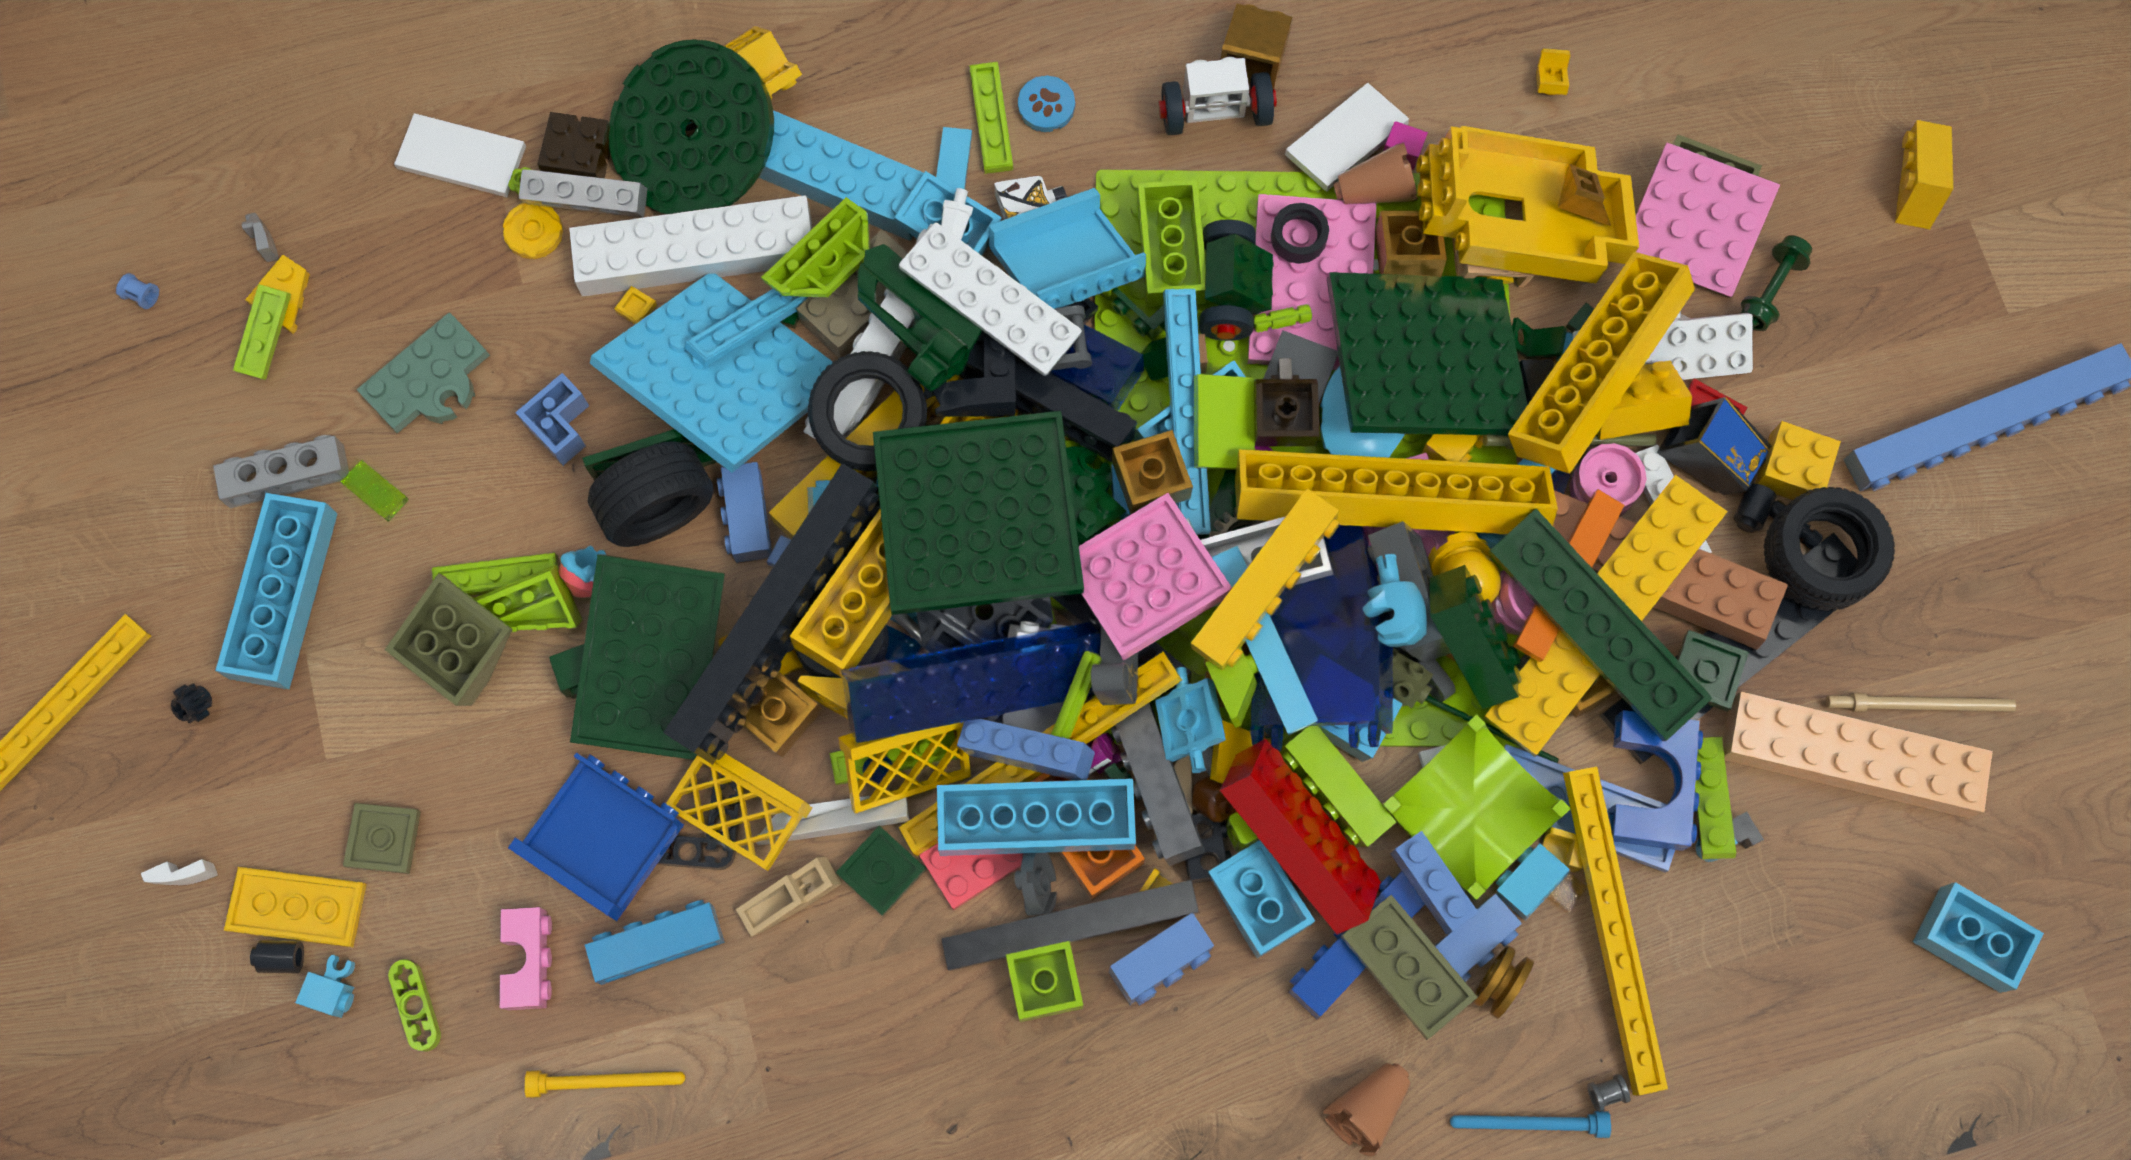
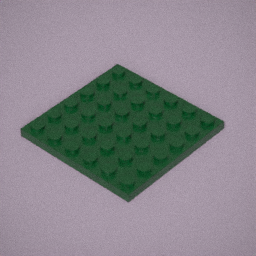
(1426, 354)
(977, 513)

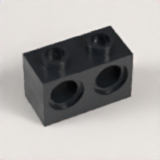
(1213, 847)

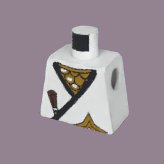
(1025, 195)

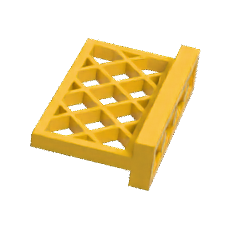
(880, 747)
(758, 787)

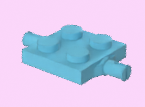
(1190, 720)

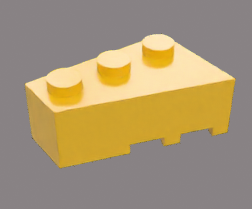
(1925, 174)

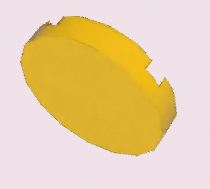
(532, 230)

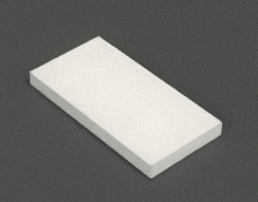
(1345, 136)
(459, 155)

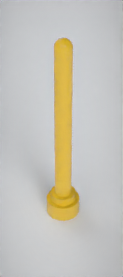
(539, 1083)

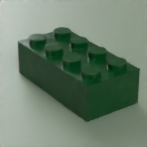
(1474, 636)

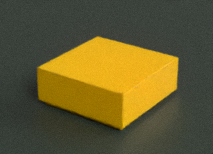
(635, 305)

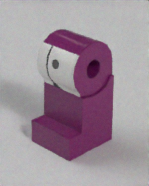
(1105, 753)

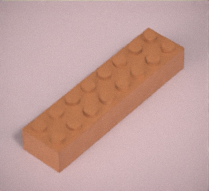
(1705, 592)

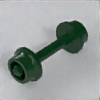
(1791, 254)

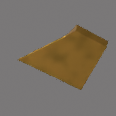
(1583, 195)

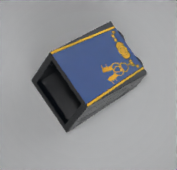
(1717, 447)

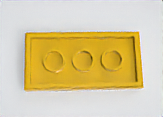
(295, 907)

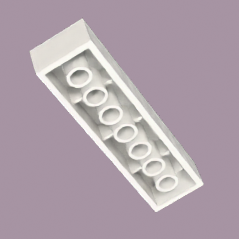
(686, 245)

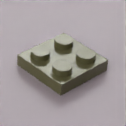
(382, 838)

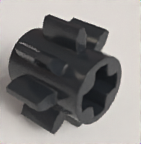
(191, 703)

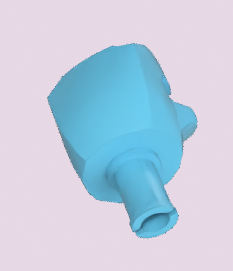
(1404, 598)

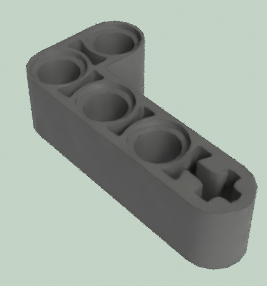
(1114, 679)

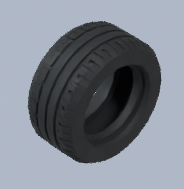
(837, 377)
(650, 494)
(1858, 519)

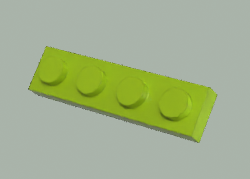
(1714, 806)

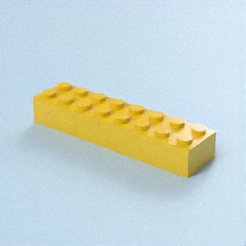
(1601, 362)

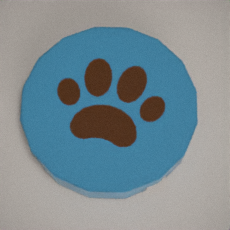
(1046, 103)

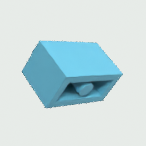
(1531, 881)

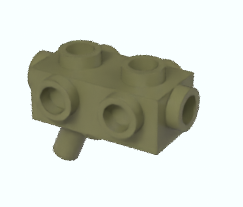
(1409, 680)

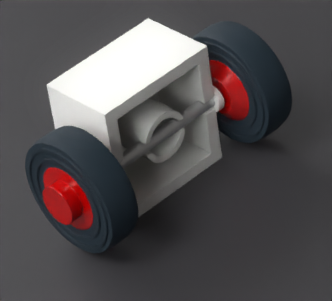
(1216, 93)

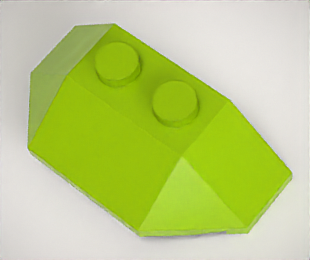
(823, 255)

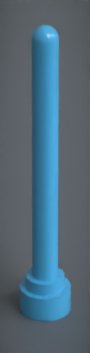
(1597, 1123)

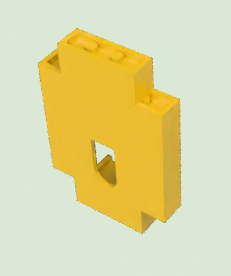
(1528, 171)

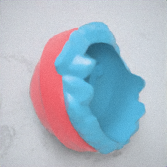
(578, 570)

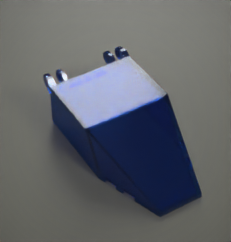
(1334, 647)

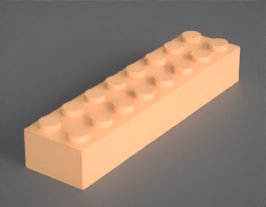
(1857, 755)

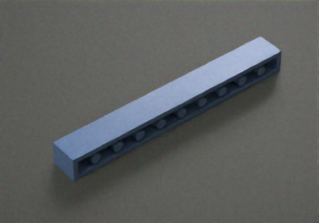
(1990, 417)

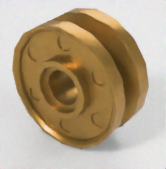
(1503, 981)

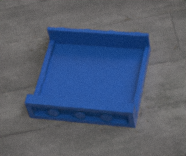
(600, 837)

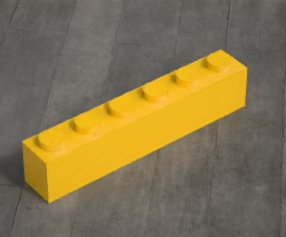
(1265, 580)

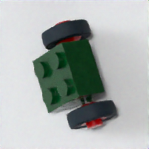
(1235, 280)

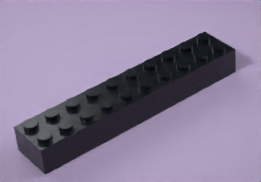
(763, 631)

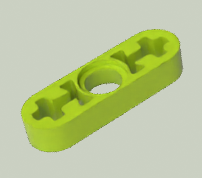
(414, 1030)

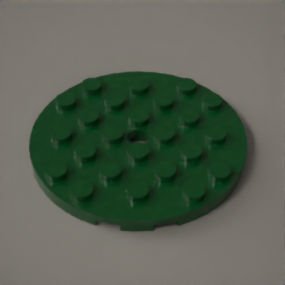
(686, 85)

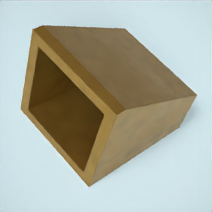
(1258, 38)

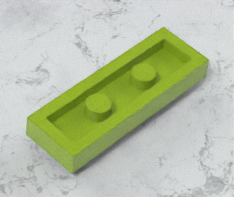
(262, 332)

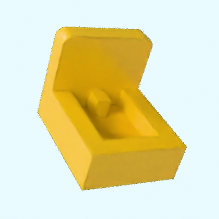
(1552, 72)

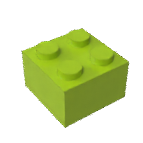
(1044, 981)

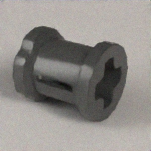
(1608, 1092)

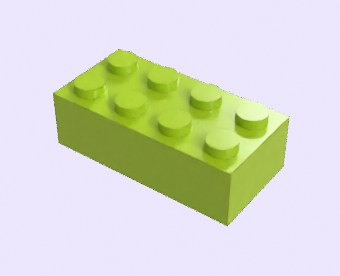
(1171, 238)
(1336, 786)

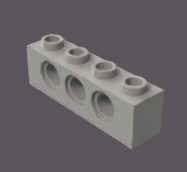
(583, 193)
(233, 472)

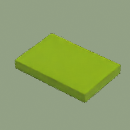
(1222, 420)

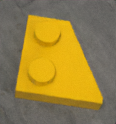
(290, 278)

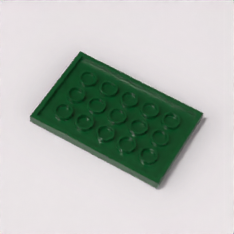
(643, 652)

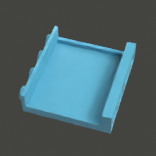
(1065, 250)

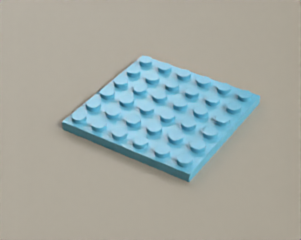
(732, 403)

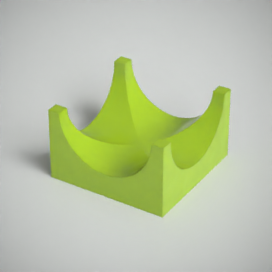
(1475, 807)

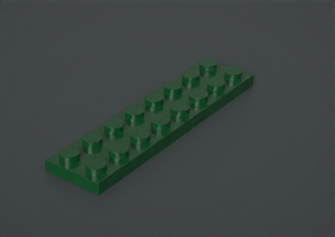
(1600, 625)

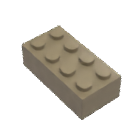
(842, 316)

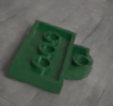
(1092, 504)

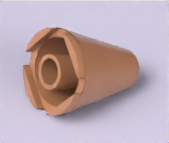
(1379, 179)
(1369, 1108)

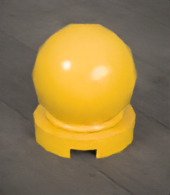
(1468, 550)

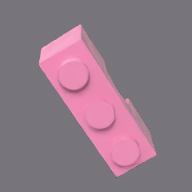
(530, 985)

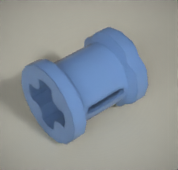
(137, 291)

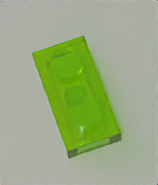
(374, 490)

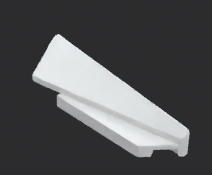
(839, 818)

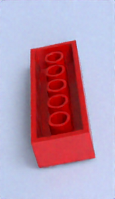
(1301, 836)

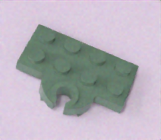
(426, 376)

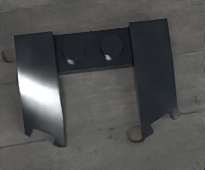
(981, 396)

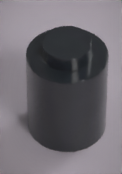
(1754, 508)
(277, 956)

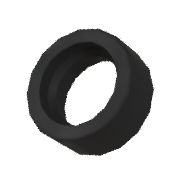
(1304, 212)

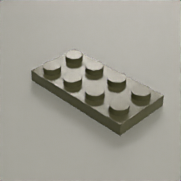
(1409, 967)

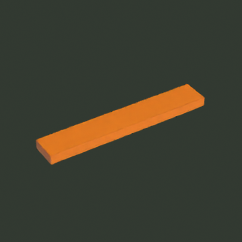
(1588, 541)

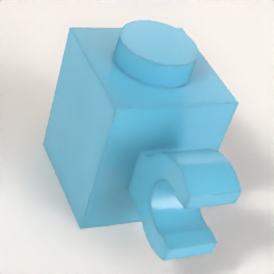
(326, 991)

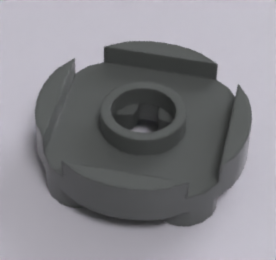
(1035, 882)

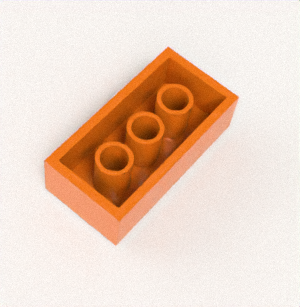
(1098, 869)

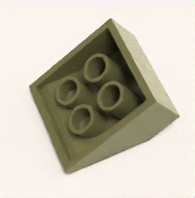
(451, 642)

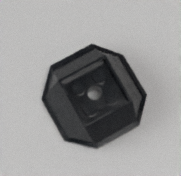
(962, 627)

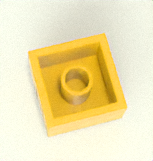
(1797, 461)

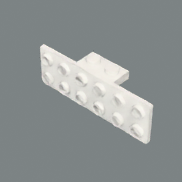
(990, 299)
(1706, 346)

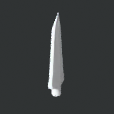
(956, 213)

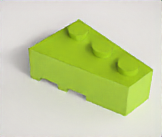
(534, 602)

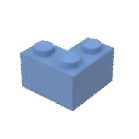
(549, 418)

